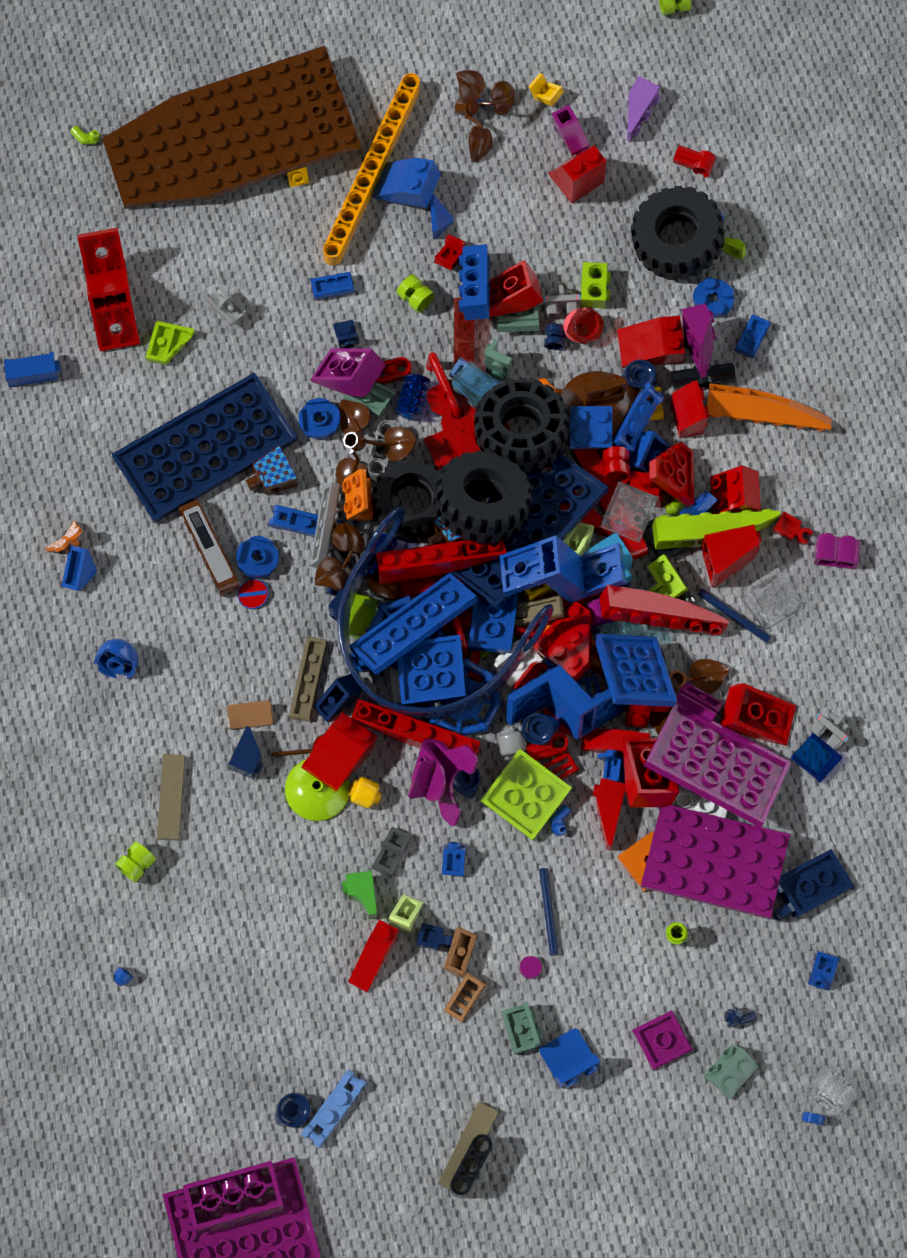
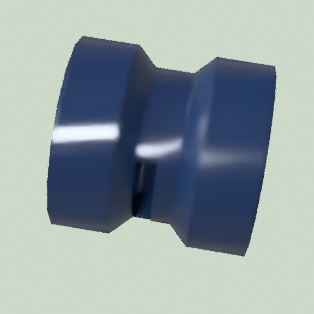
(555, 336)

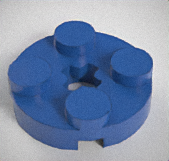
(718, 287)
(317, 430)
(267, 551)

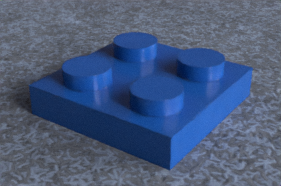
(590, 427)

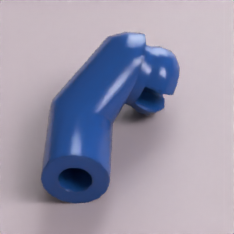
(557, 820)

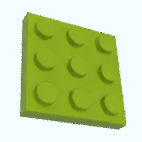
(526, 794)

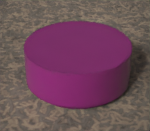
(530, 967)

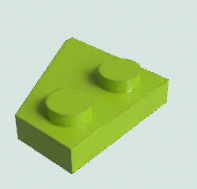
(167, 342)

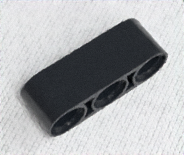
(476, 1156)

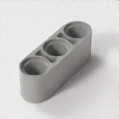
(379, 460)

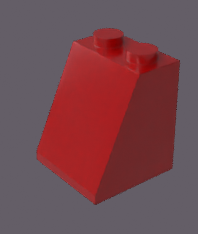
(580, 174)
(729, 551)

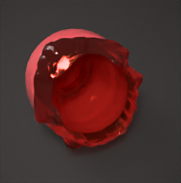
(583, 325)

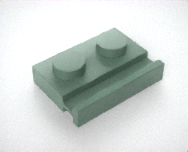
(519, 321)
(376, 400)

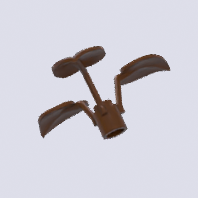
(470, 87)
(355, 417)
(334, 575)
(705, 673)

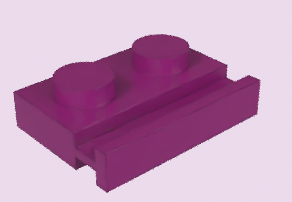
(699, 701)

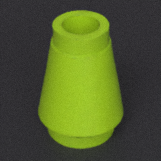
(680, 930)

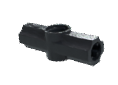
(715, 375)

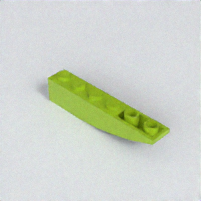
(690, 530)

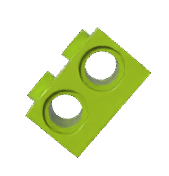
(592, 285)

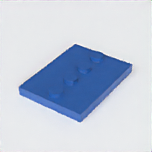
(635, 670)

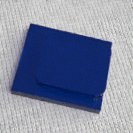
(816, 757)

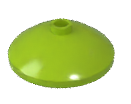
(310, 802)

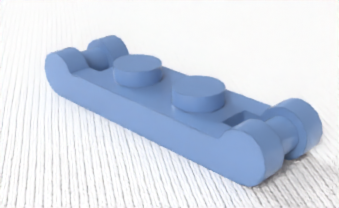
(334, 1108)

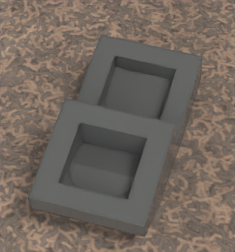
(391, 852)

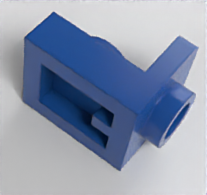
(453, 859)
(823, 971)

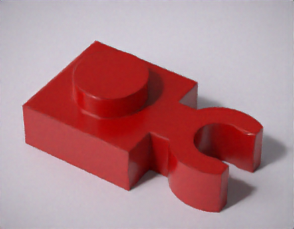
(789, 527)

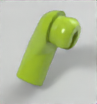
(85, 138)
(675, 507)

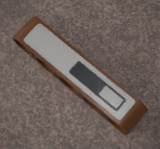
(209, 547)

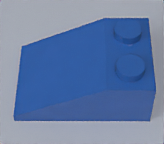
(408, 182)

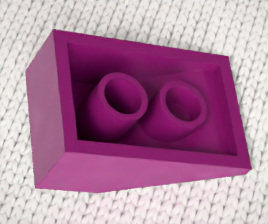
(699, 335)
(349, 370)

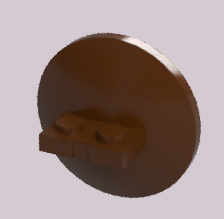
(601, 389)

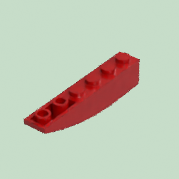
(434, 559)
(658, 610)
(407, 728)

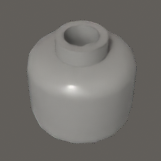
(511, 741)

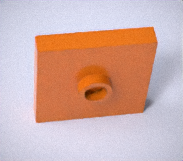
(636, 857)

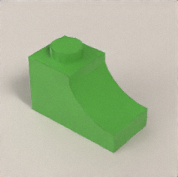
(361, 889)

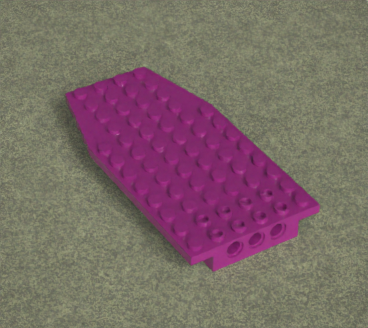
(243, 1215)

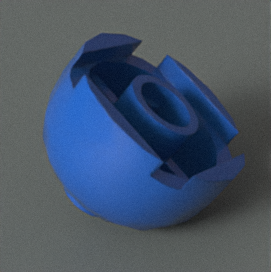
(112, 657)

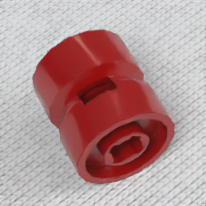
(616, 465)

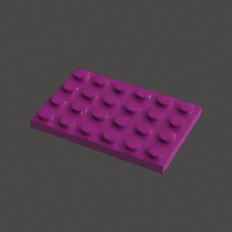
(718, 764)
(715, 861)

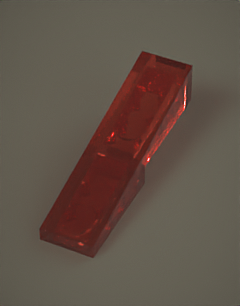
(463, 335)

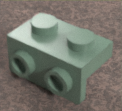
(497, 363)
(521, 1028)
(731, 1070)

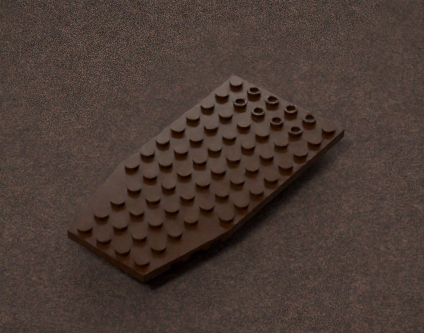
(233, 133)

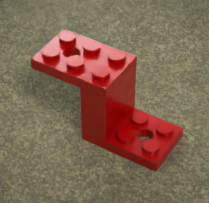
(108, 289)

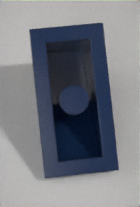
(338, 697)
(246, 757)

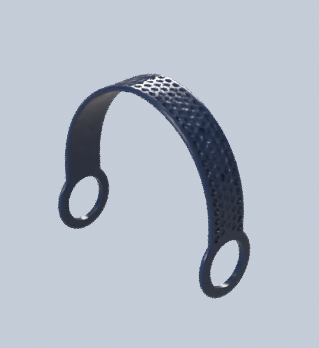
(344, 612)

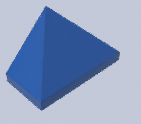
(440, 217)
(78, 568)

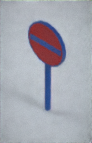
(253, 593)

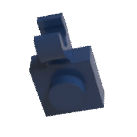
(432, 937)

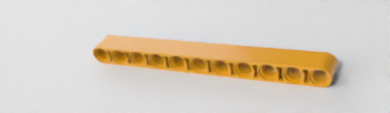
(371, 177)

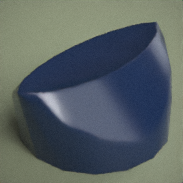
(639, 373)
(539, 728)
(466, 783)
(292, 1110)

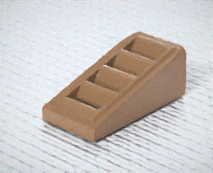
(468, 977)

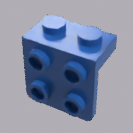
(569, 1058)

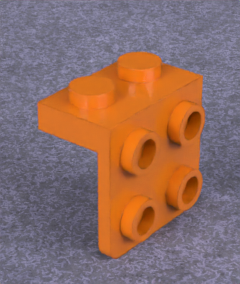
(358, 496)

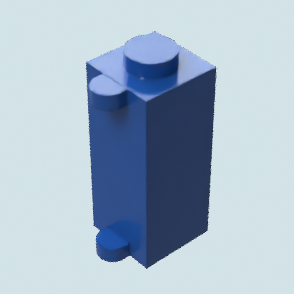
(31, 369)

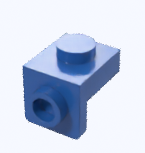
(613, 765)

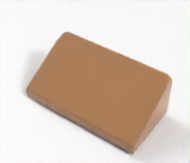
(250, 714)
(460, 952)

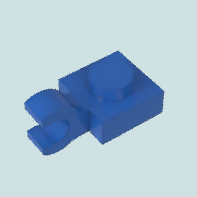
(702, 503)

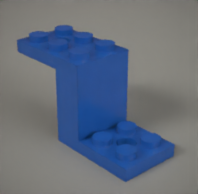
(562, 569)
(564, 700)

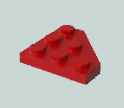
(675, 472)
(569, 641)

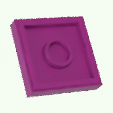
(662, 1040)

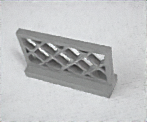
(325, 525)

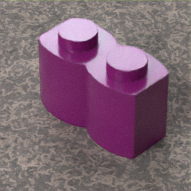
(837, 551)

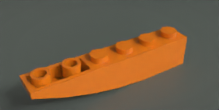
(762, 406)

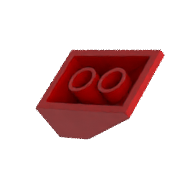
(514, 290)
(653, 340)
(758, 714)
(340, 752)
(642, 784)

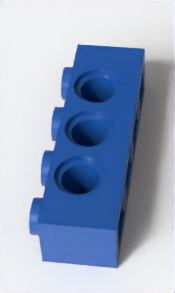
(475, 282)

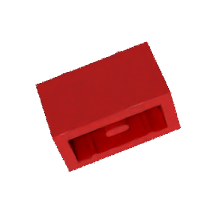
(689, 410)
(736, 490)

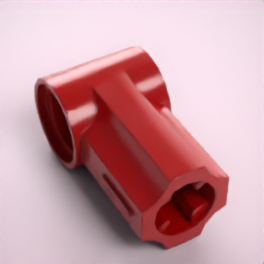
(699, 162)
(547, 750)

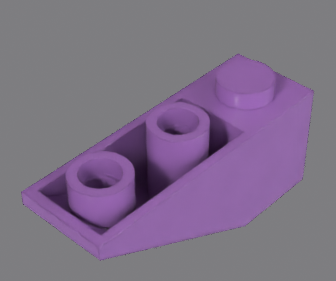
(640, 101)

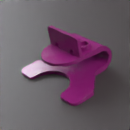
(436, 772)

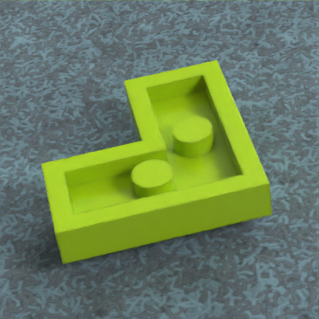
(667, 578)

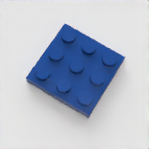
(432, 672)

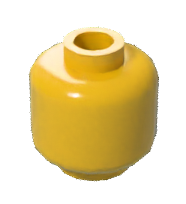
(364, 792)

